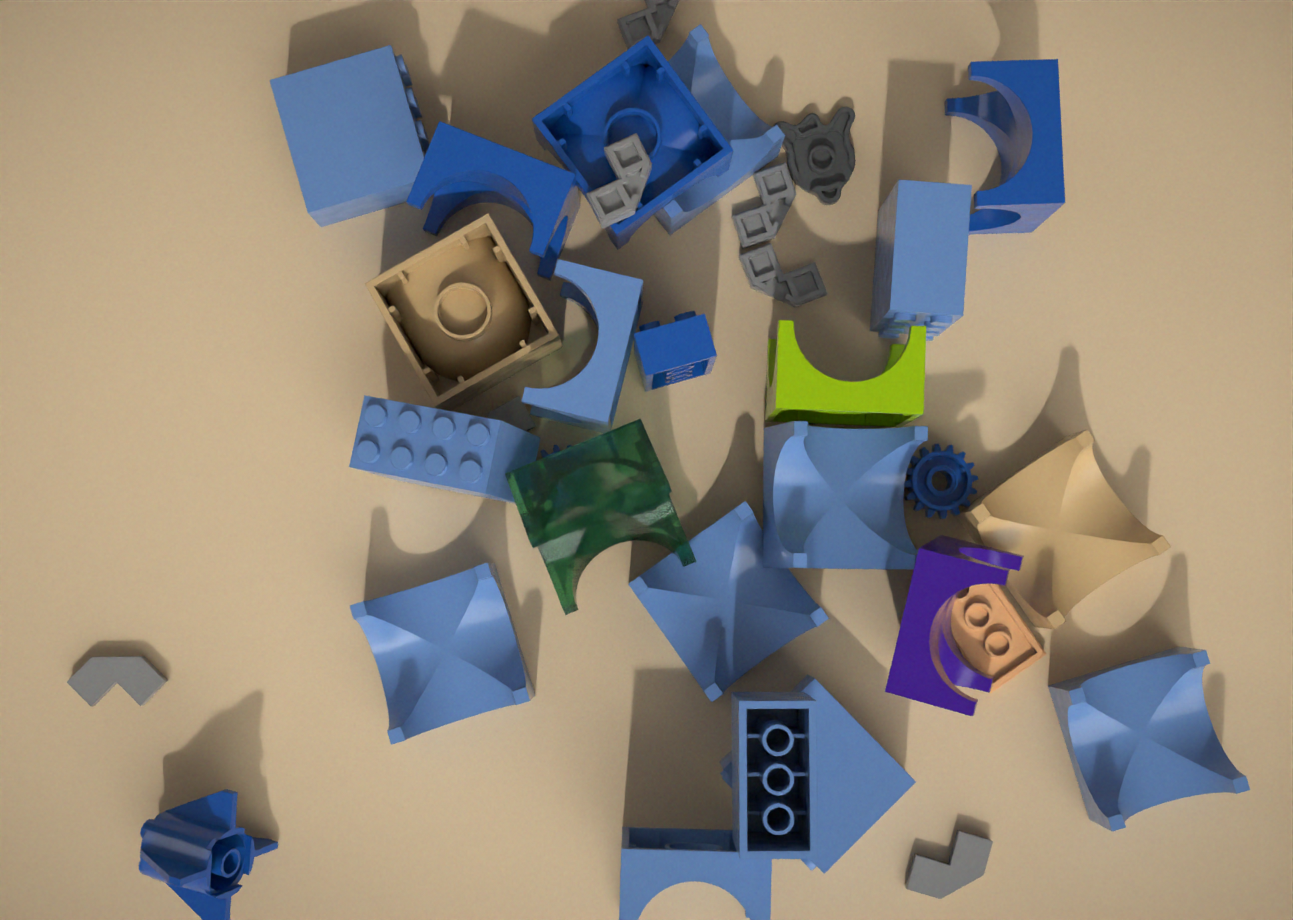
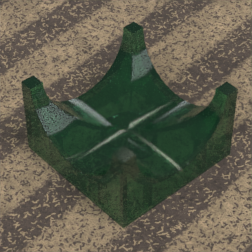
(595, 499)

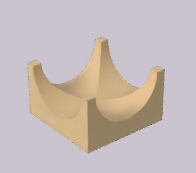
(1064, 526)

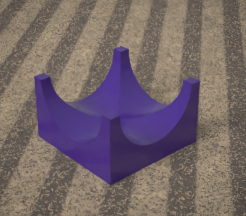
(925, 655)

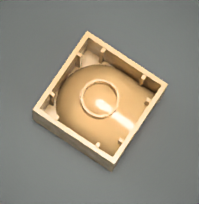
(464, 314)

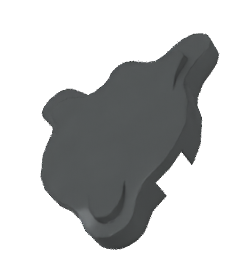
(820, 154)

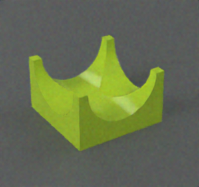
(804, 394)

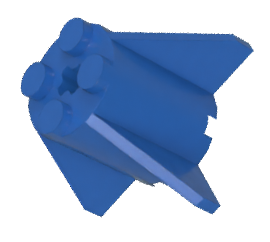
(201, 852)

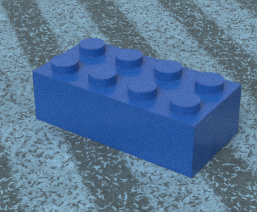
(674, 350)

